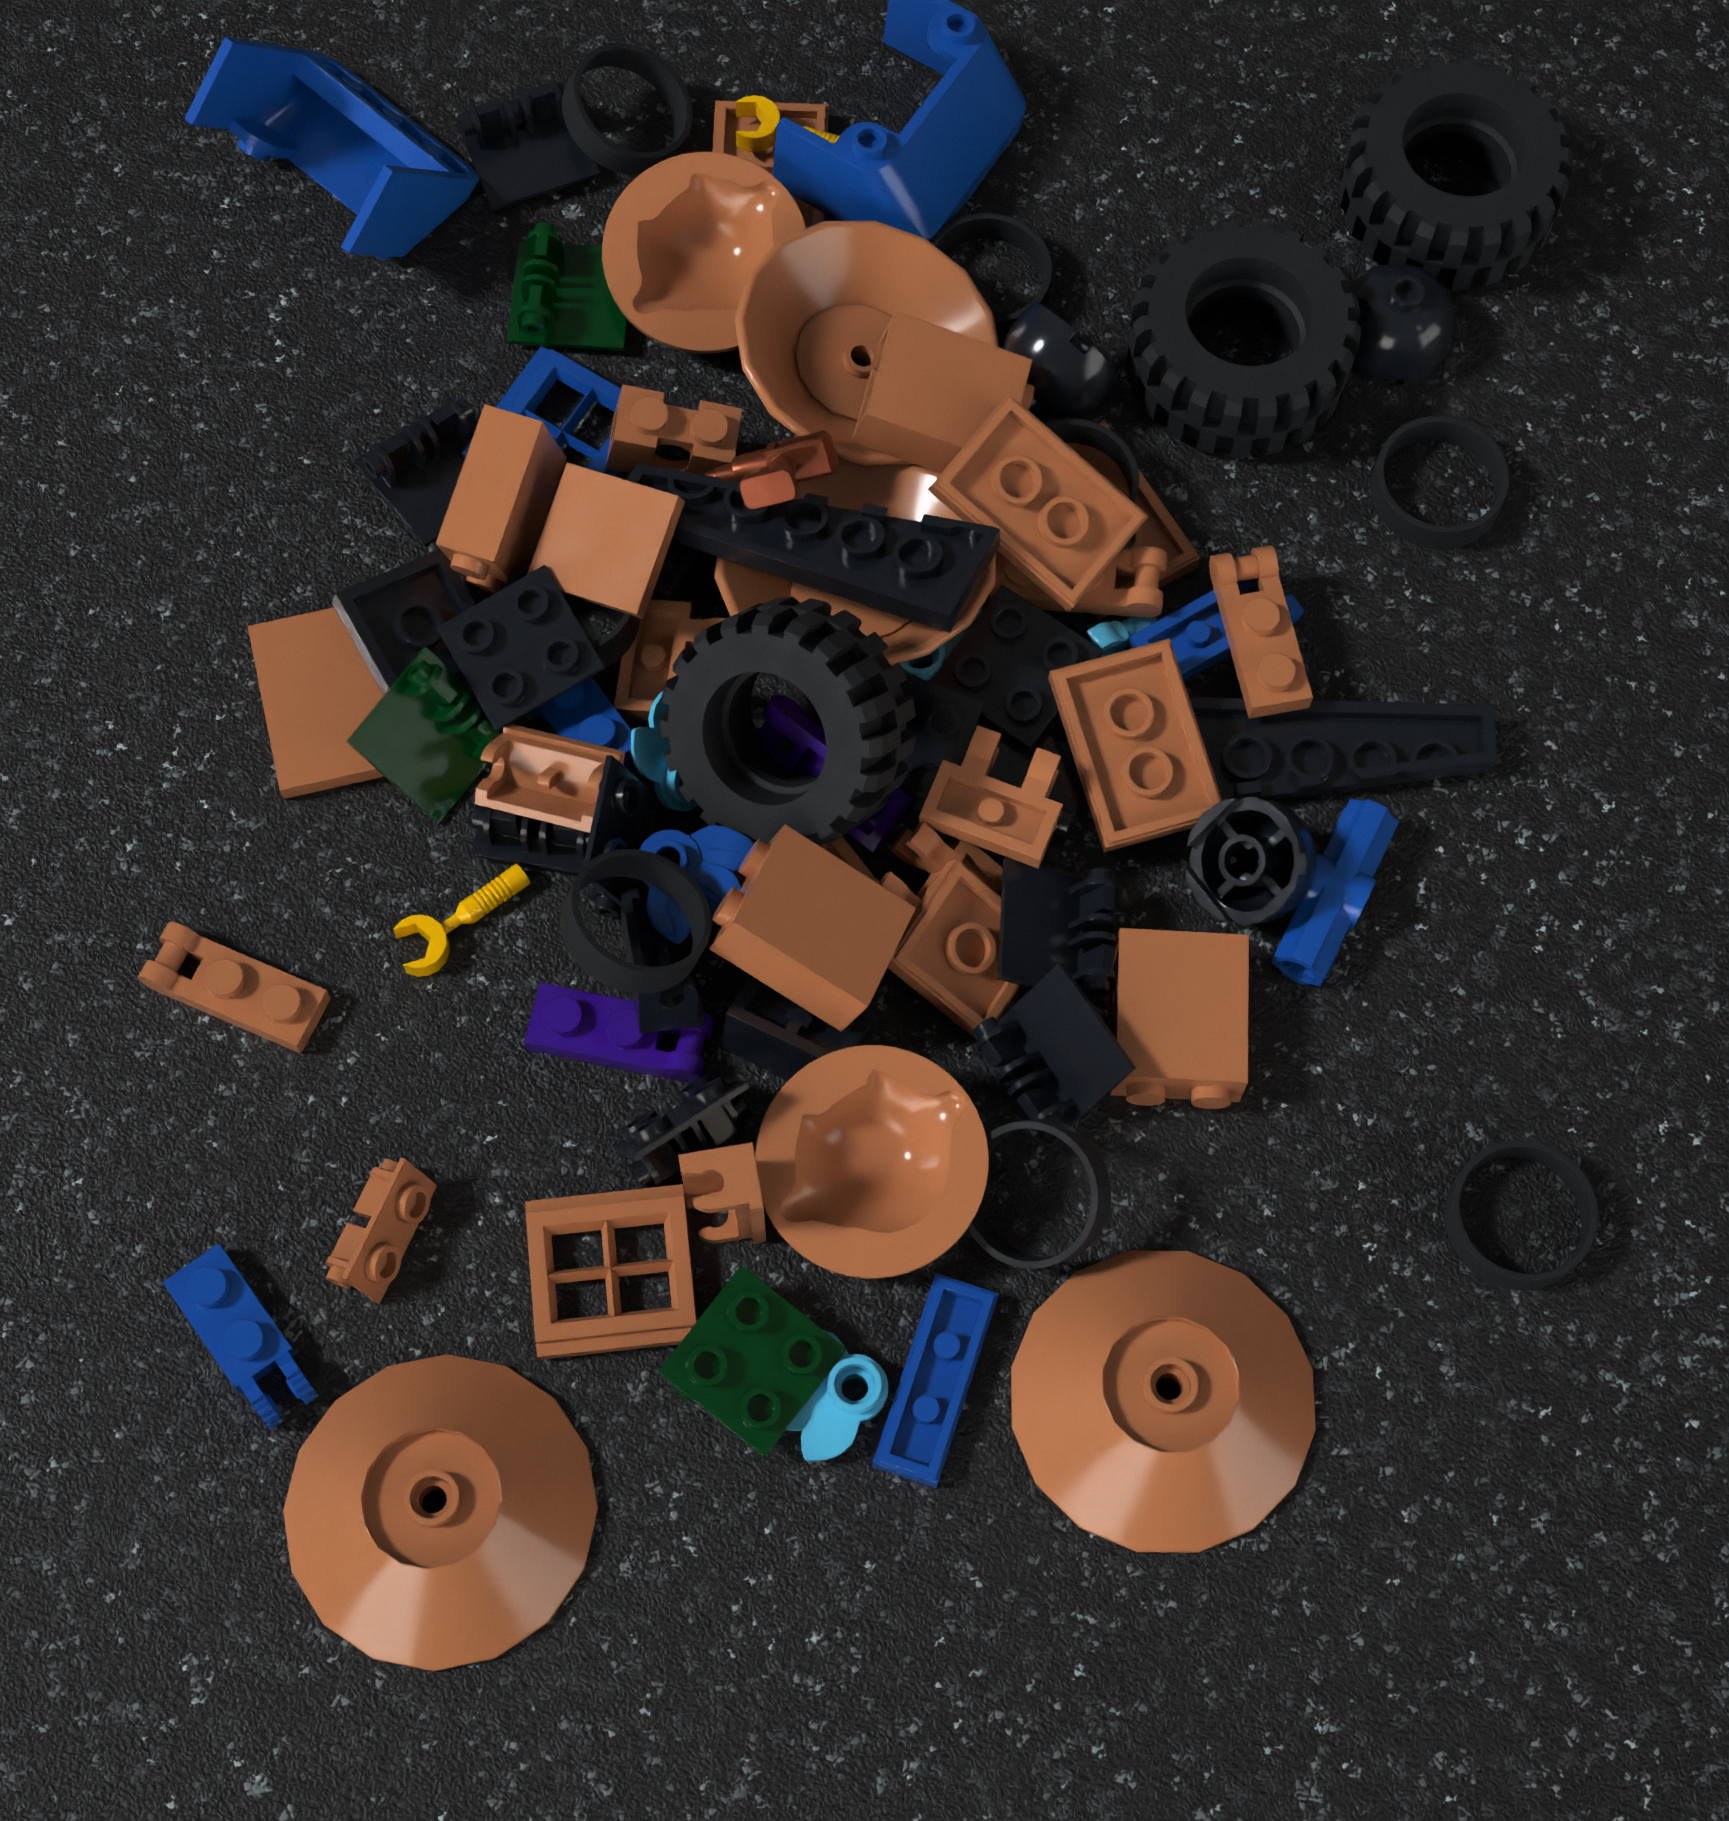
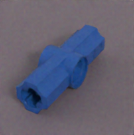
(1337, 892)

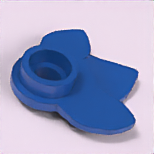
(709, 858)

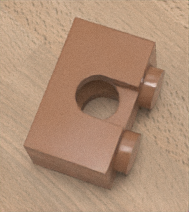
(646, 422)

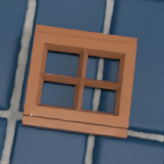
(616, 1329)

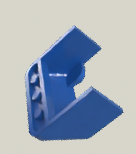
(340, 135)
(943, 151)

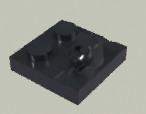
(399, 615)

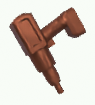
(773, 472)

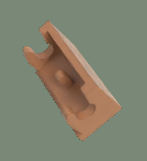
(544, 776)
(725, 1182)

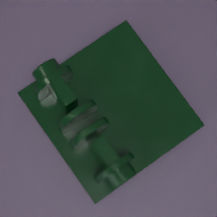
(562, 296)
(427, 735)
(751, 1361)

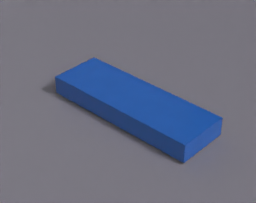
(935, 1380)

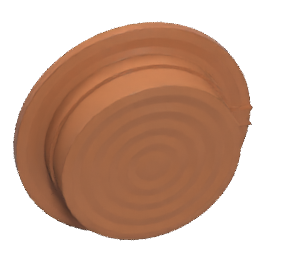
(687, 242)
(872, 1161)

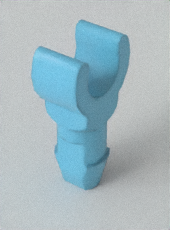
(1115, 635)

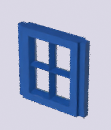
(537, 380)

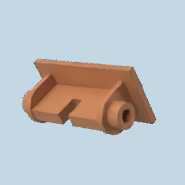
(395, 1203)

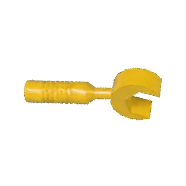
(769, 117)
(467, 912)

